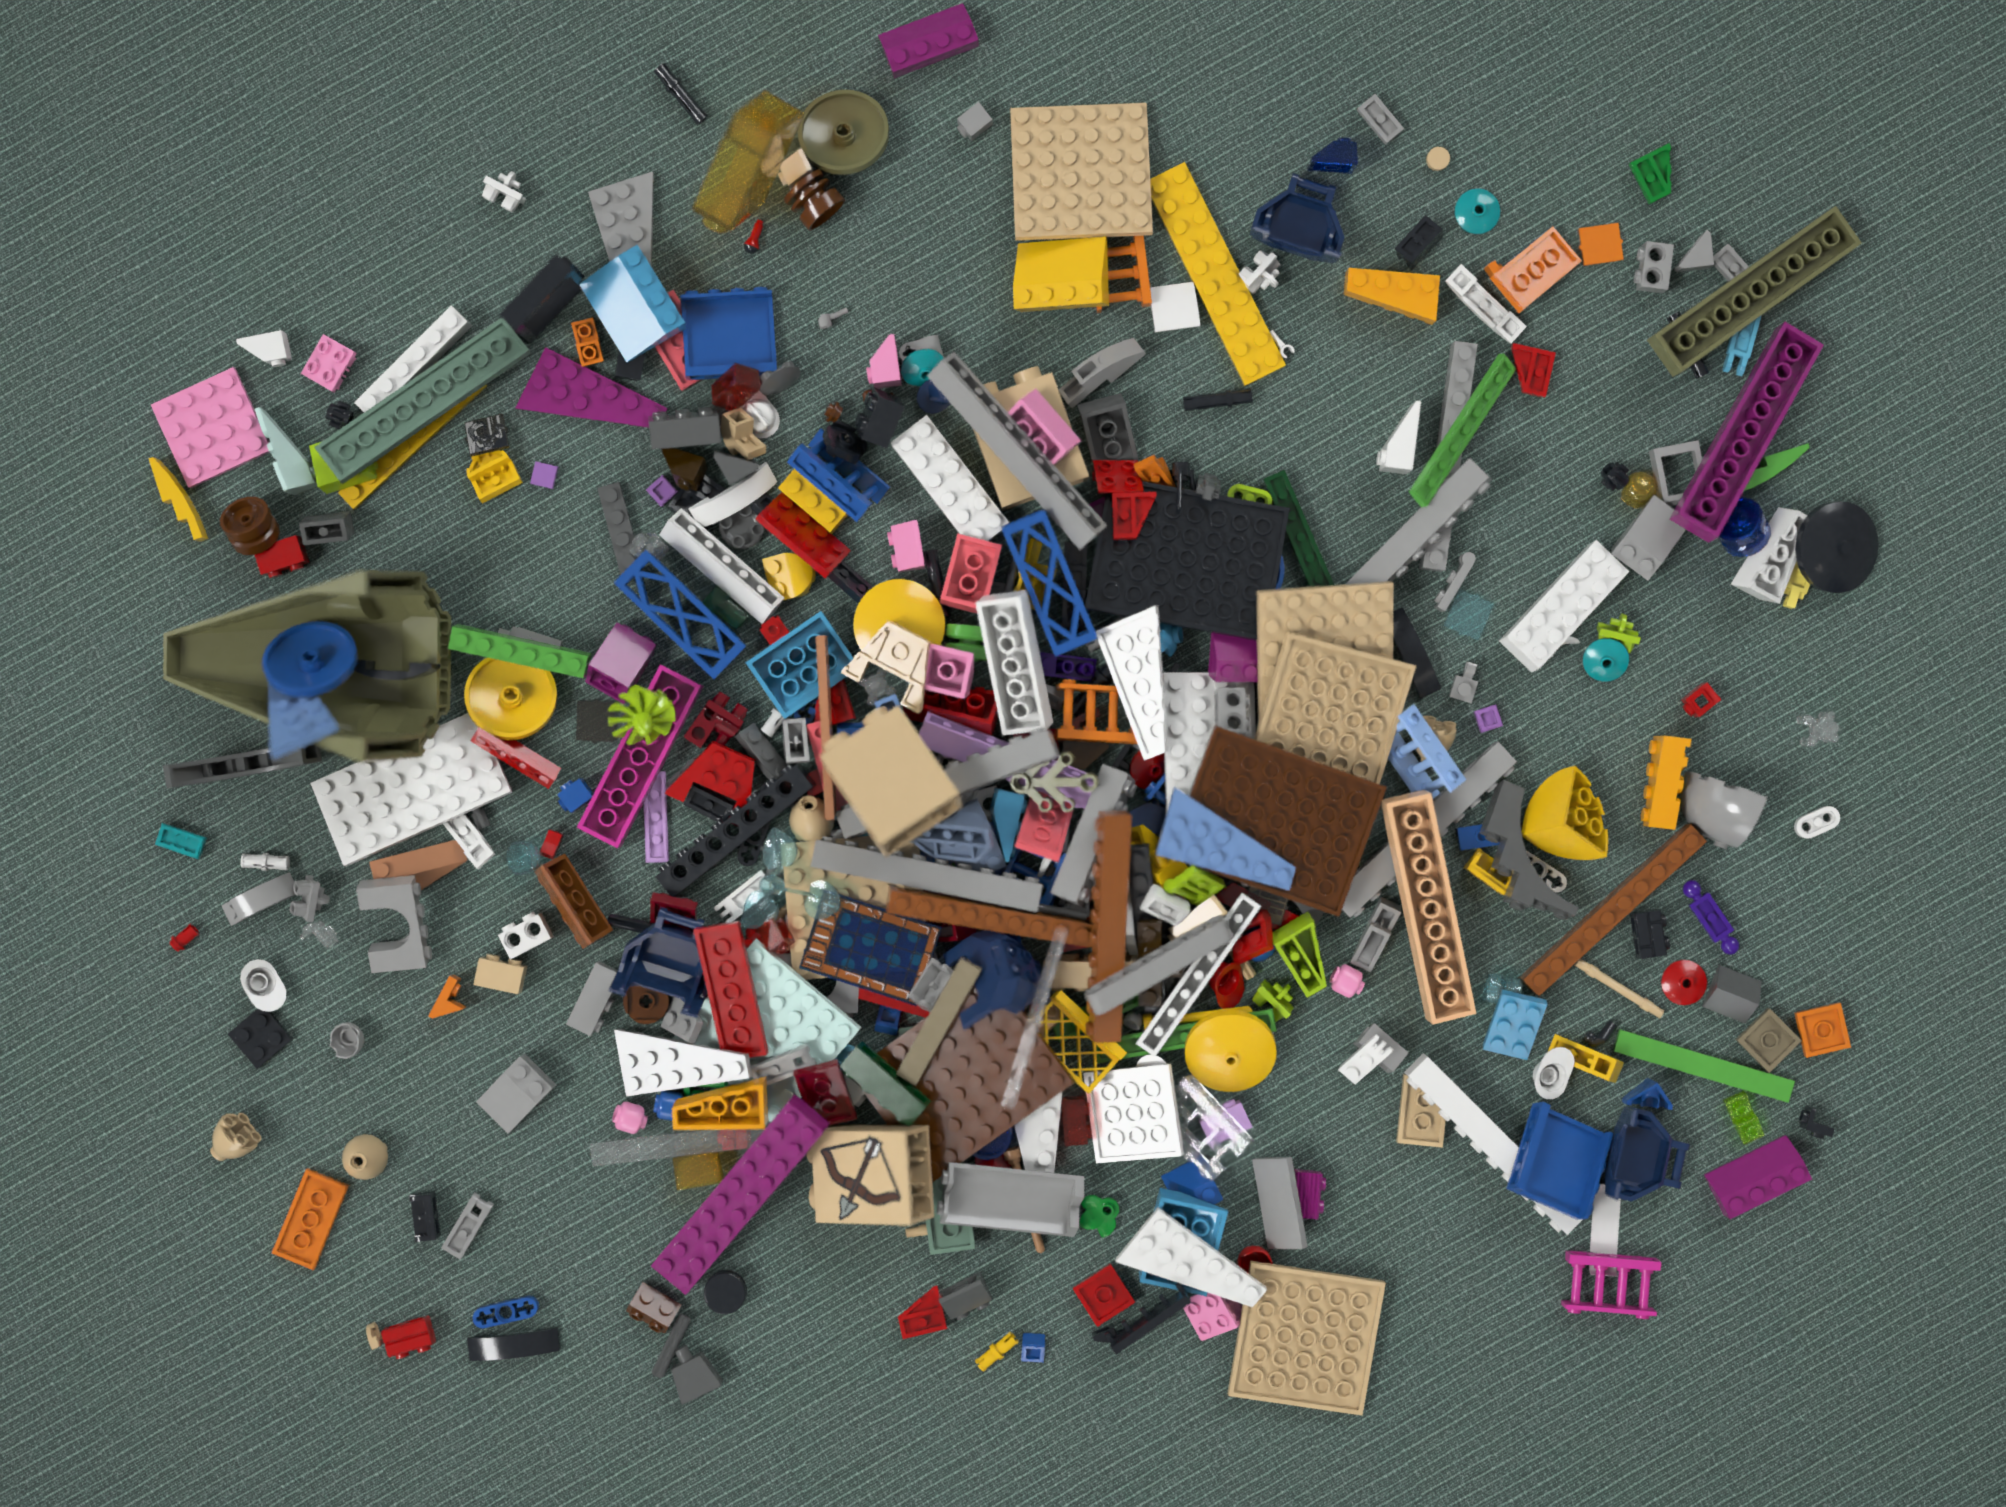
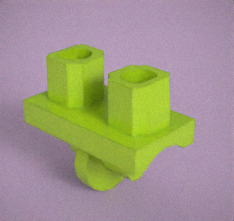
(1619, 631)
(1276, 996)

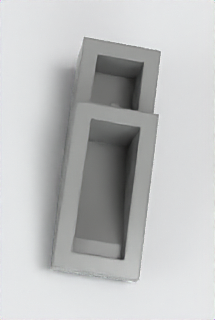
(1376, 934)

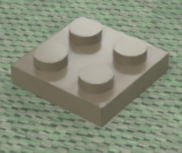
(1768, 1040)

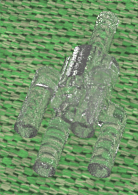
(877, 686)
(1820, 728)

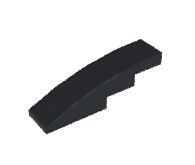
(1077, 564)

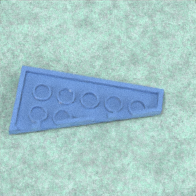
(296, 722)
(1206, 840)

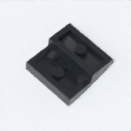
(687, 498)
(709, 802)

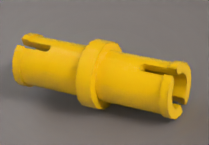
(996, 1351)

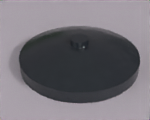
(1836, 547)

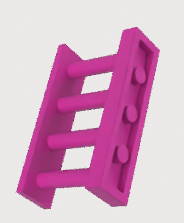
(1601, 1262)

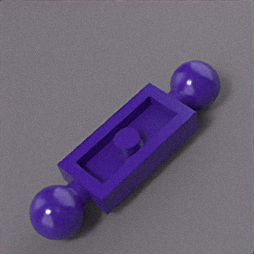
(1711, 917)

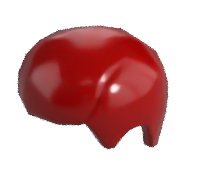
(1252, 1253)

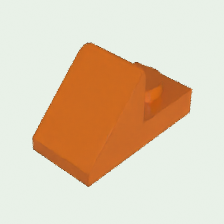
(1154, 471)
(444, 1003)

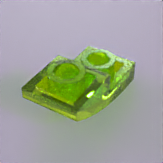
(1743, 1117)

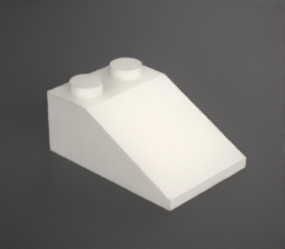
(1399, 450)

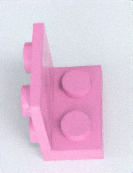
(1213, 1315)

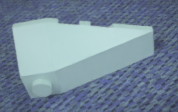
(291, 467)

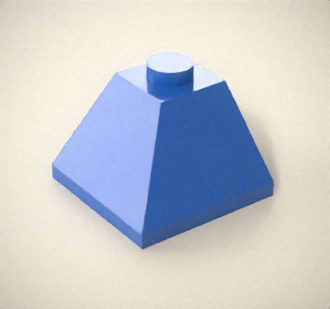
(1189, 1181)

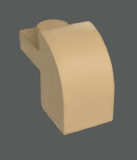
(738, 434)

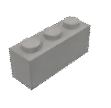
(593, 1000)

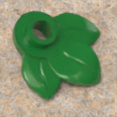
(1097, 1217)

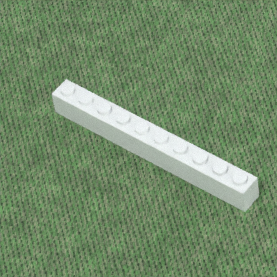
(1476, 1125)

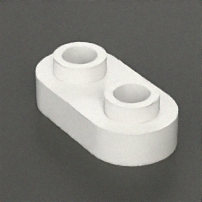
(1816, 822)

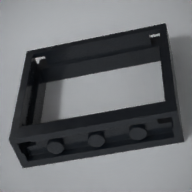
(543, 298)

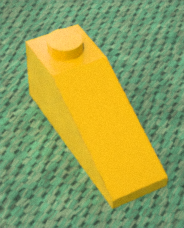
(1590, 1060)

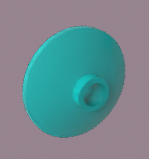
(1467, 216)
(919, 365)
(1603, 650)

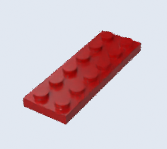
(731, 988)

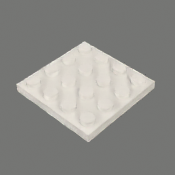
(1134, 1114)

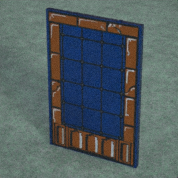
(871, 948)

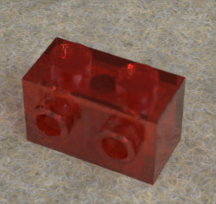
(735, 387)
(1074, 1120)

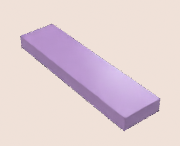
(656, 822)

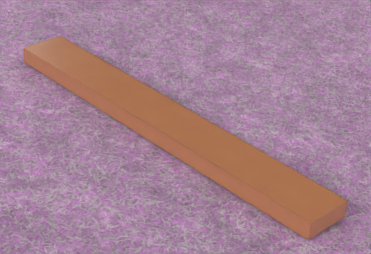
(825, 720)

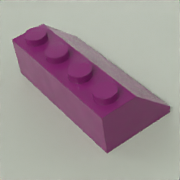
(929, 40)
(1232, 659)
(1757, 1177)

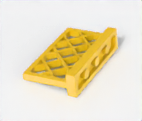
(1079, 1018)

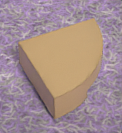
(374, 1335)

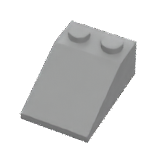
(1648, 538)
(516, 1093)

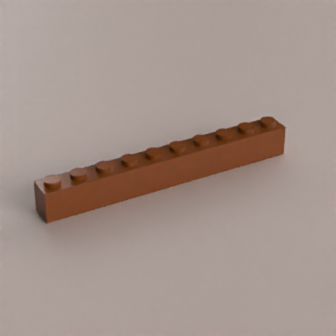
(1612, 909)
(984, 915)
(1109, 915)

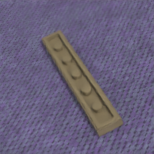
(938, 1021)

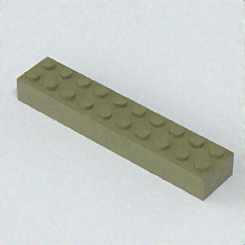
(1754, 291)

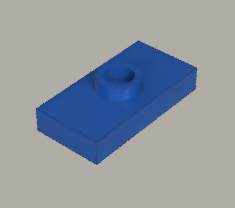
(1470, 838)

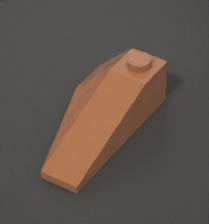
(425, 863)

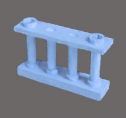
(1436, 756)

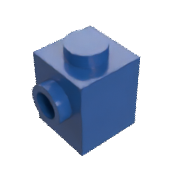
(574, 795)

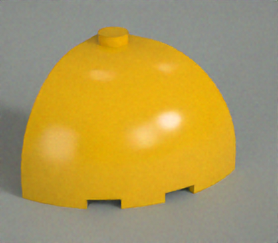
(1566, 817)

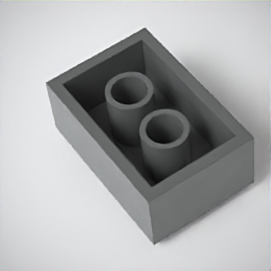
(684, 428)

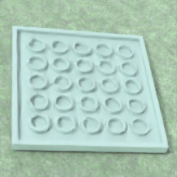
(791, 1016)

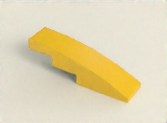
(173, 492)

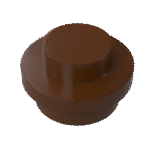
(833, 412)

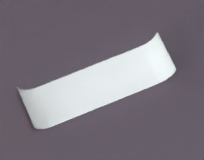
(1604, 1227)

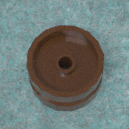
(249, 525)

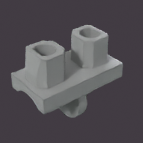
(312, 898)

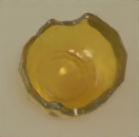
(1639, 489)

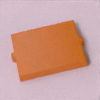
(1601, 244)

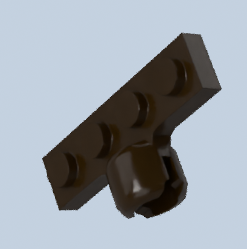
(1148, 941)

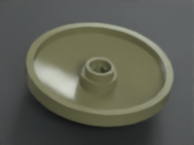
(843, 132)

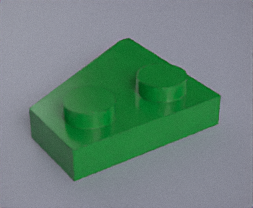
(1654, 173)

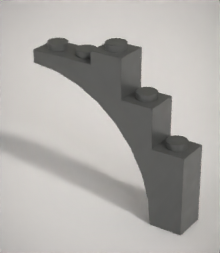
(237, 765)
(1511, 859)

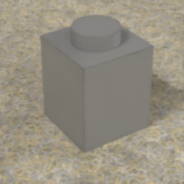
(974, 122)

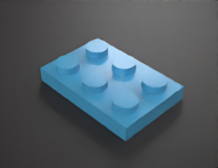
(1514, 1024)

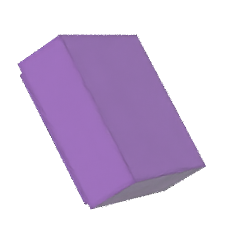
(544, 475)
(662, 491)
(1488, 718)

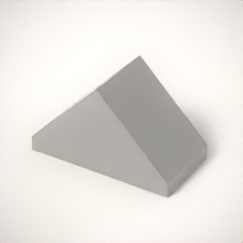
(1698, 256)
(795, 741)

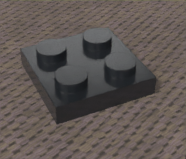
(260, 1037)

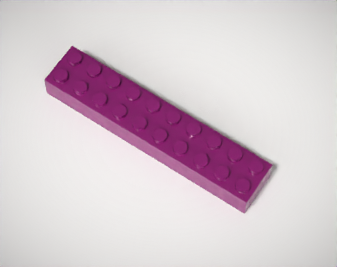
(1746, 432)
(740, 1194)

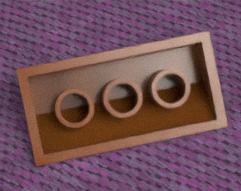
(573, 900)

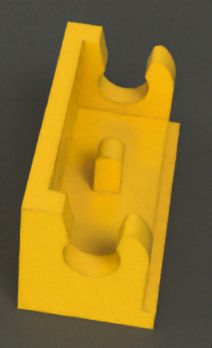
(1480, 867)

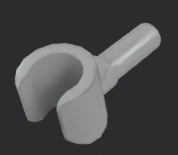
(825, 319)

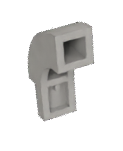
(259, 898)

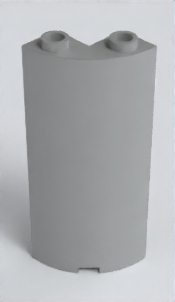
(1010, 1199)

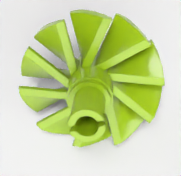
(647, 712)

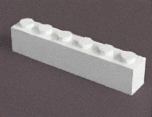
(417, 357)
(721, 566)

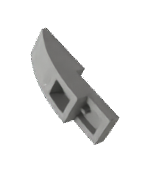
(1101, 366)

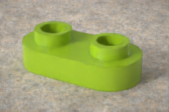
(1250, 493)

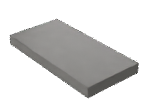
(1279, 1203)

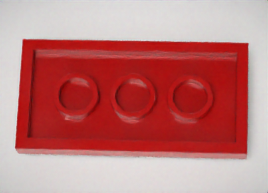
(803, 535)

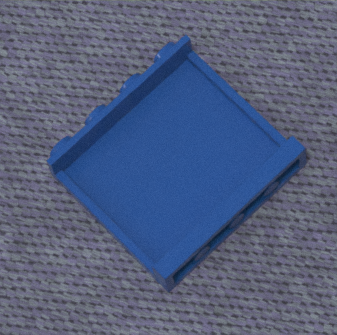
(728, 331)
(1559, 1162)

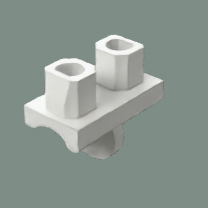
(512, 197)
(1264, 274)

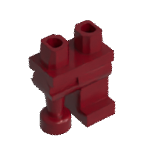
(717, 719)

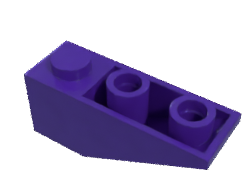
(1068, 667)

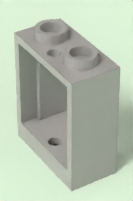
(1657, 467)

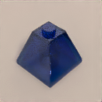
(1336, 157)

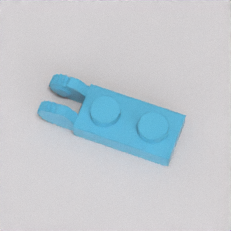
(1741, 346)

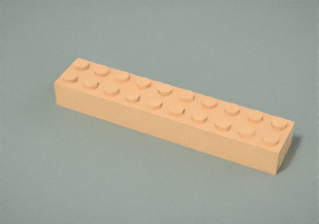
(1428, 906)

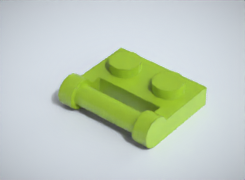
(1197, 880)

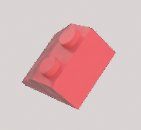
(970, 572)

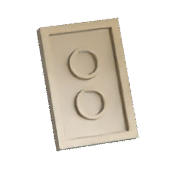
(1418, 1120)

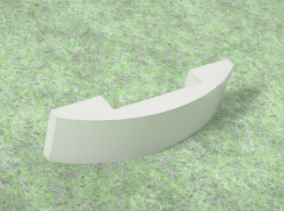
(1484, 305)
(734, 498)
(470, 840)

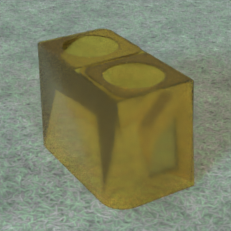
(697, 1170)

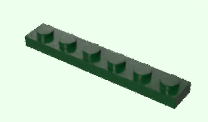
(1298, 531)

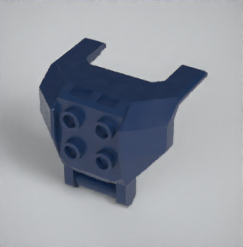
(1301, 223)
(665, 961)
(1006, 978)
(1641, 1156)

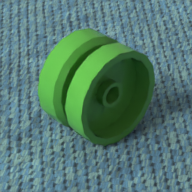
(969, 640)

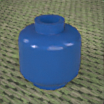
(664, 1104)

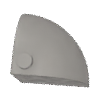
(1720, 810)

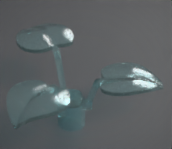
(779, 852)

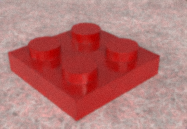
(1103, 1294)

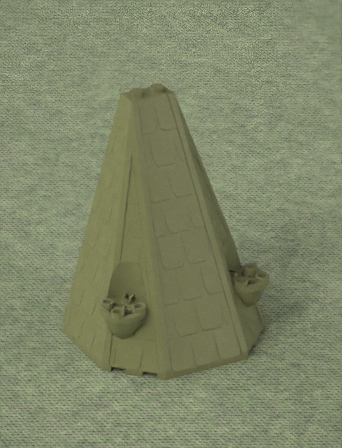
(391, 622)

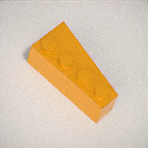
(1396, 291)
(1664, 781)
(727, 1107)

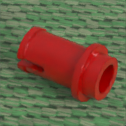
(184, 937)

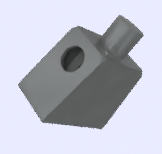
(694, 1375)

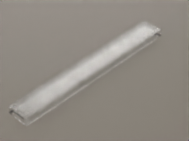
(1034, 1017)
(671, 1145)

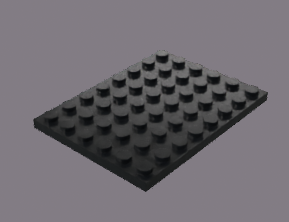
(1191, 562)

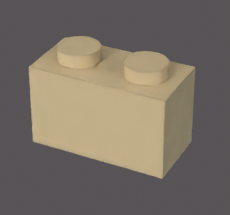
(500, 974)

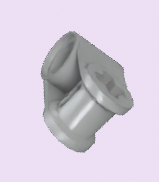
(928, 342)

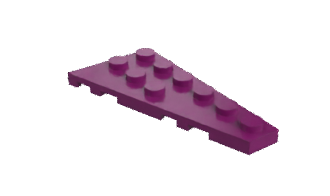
(577, 392)

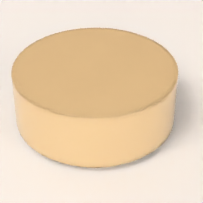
(1438, 158)

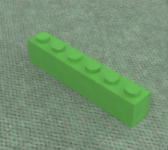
(519, 650)

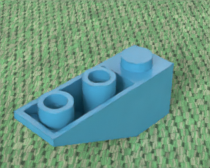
(1005, 815)

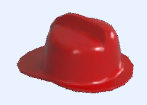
(1227, 984)

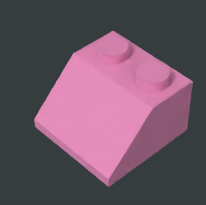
(885, 365)
(907, 546)
(949, 671)

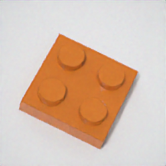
(1822, 1029)

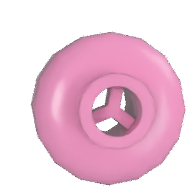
(1346, 981)
(629, 1117)

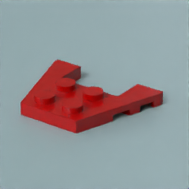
(720, 771)

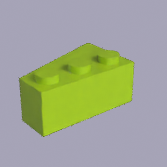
(1301, 953)

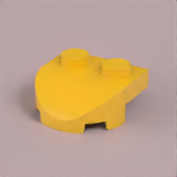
(492, 474)
(789, 574)

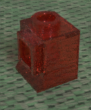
(776, 936)

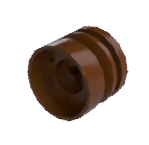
(811, 196)

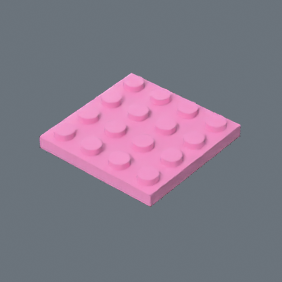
(211, 427)

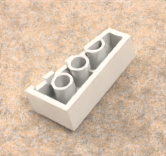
(1769, 570)

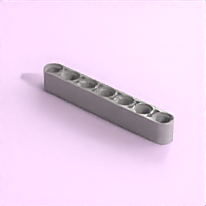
(1159, 964)

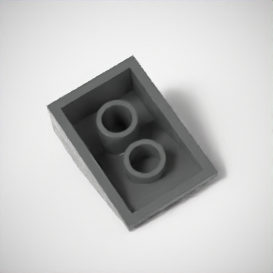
(1108, 429)

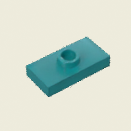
(180, 841)

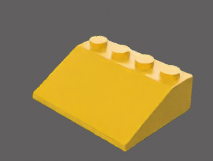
(1061, 274)

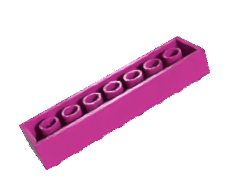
(637, 766)

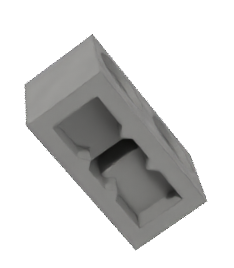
(1660, 269)
(1224, 711)

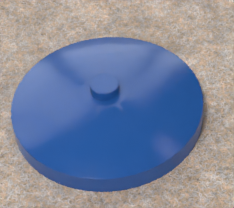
(309, 659)

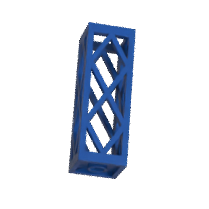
(650, 610)
(1073, 639)

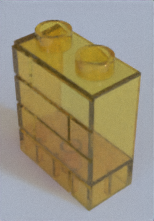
(747, 162)

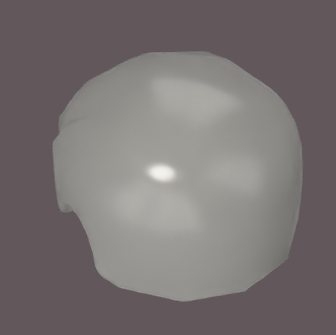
(346, 1040)

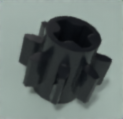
(339, 414)
(1615, 476)

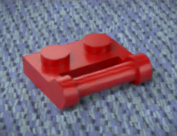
(1256, 942)

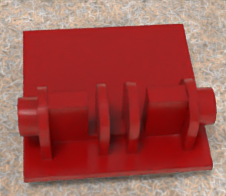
(1116, 476)

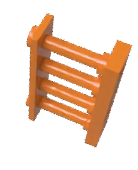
(1139, 272)
(1090, 732)

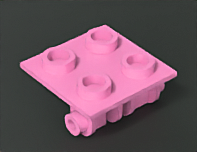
(329, 363)

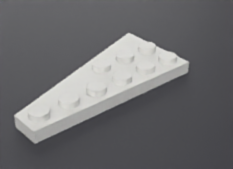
(1135, 664)
(1039, 1136)
(1179, 1255)

